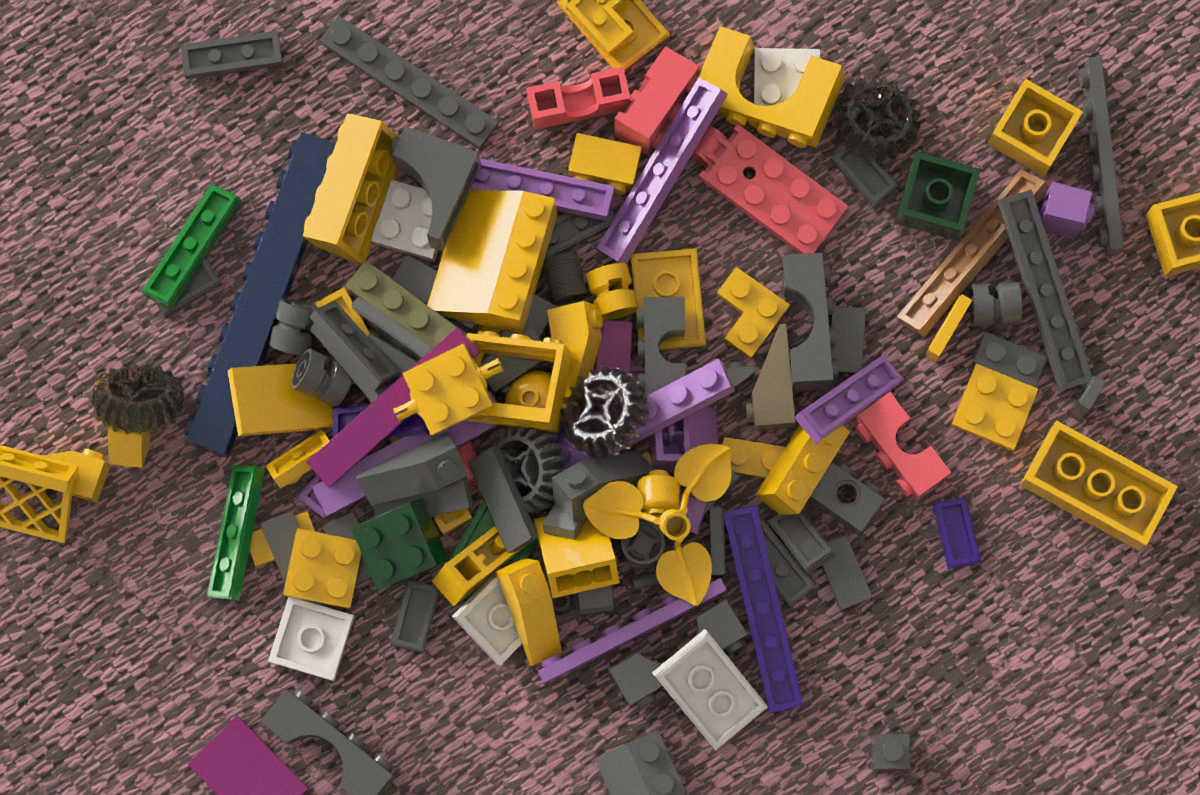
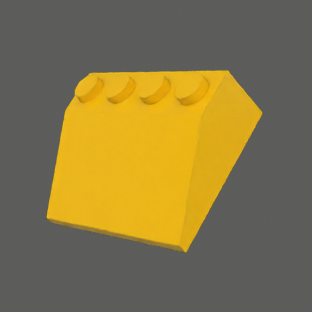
(494, 259)

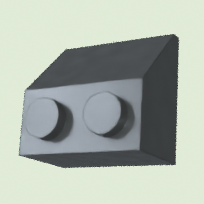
(640, 768)

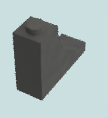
(443, 171)

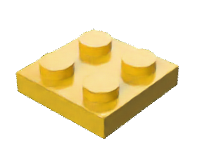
(994, 407)
(322, 568)

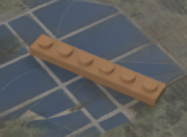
(965, 260)

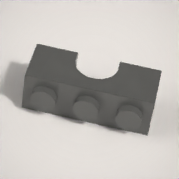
(661, 320)

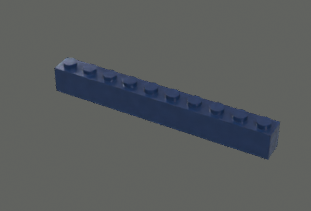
(266, 282)

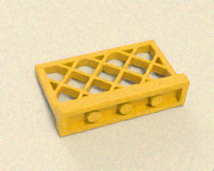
(39, 474)

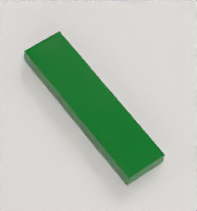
(191, 246)
(236, 533)

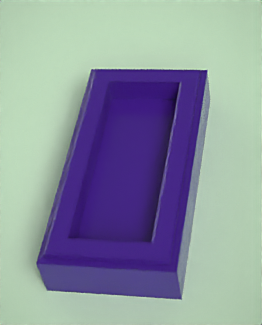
(956, 532)

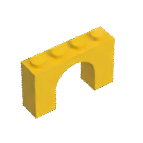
(797, 118)

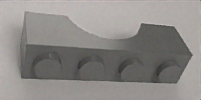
(804, 283)
(635, 674)
(294, 720)

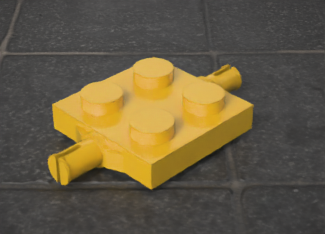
(448, 389)

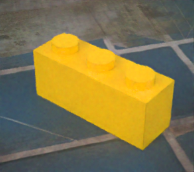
(799, 470)

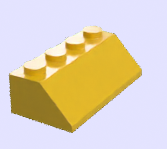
(353, 189)

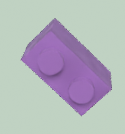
(1066, 210)

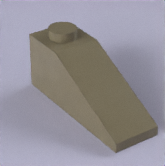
(773, 394)

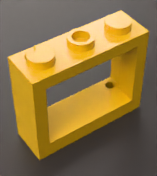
(523, 347)

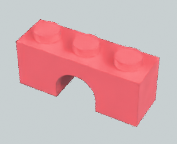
(600, 95)
(915, 472)

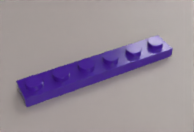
(763, 608)

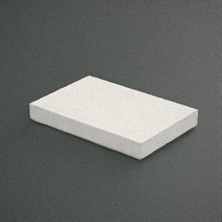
(710, 689)

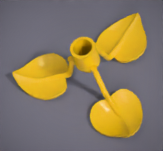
(617, 513)

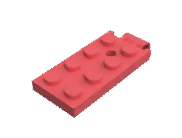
(778, 195)

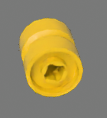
(620, 300)

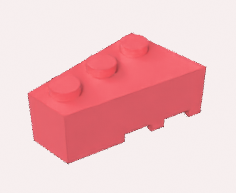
(656, 101)

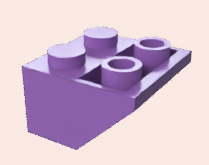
(681, 436)

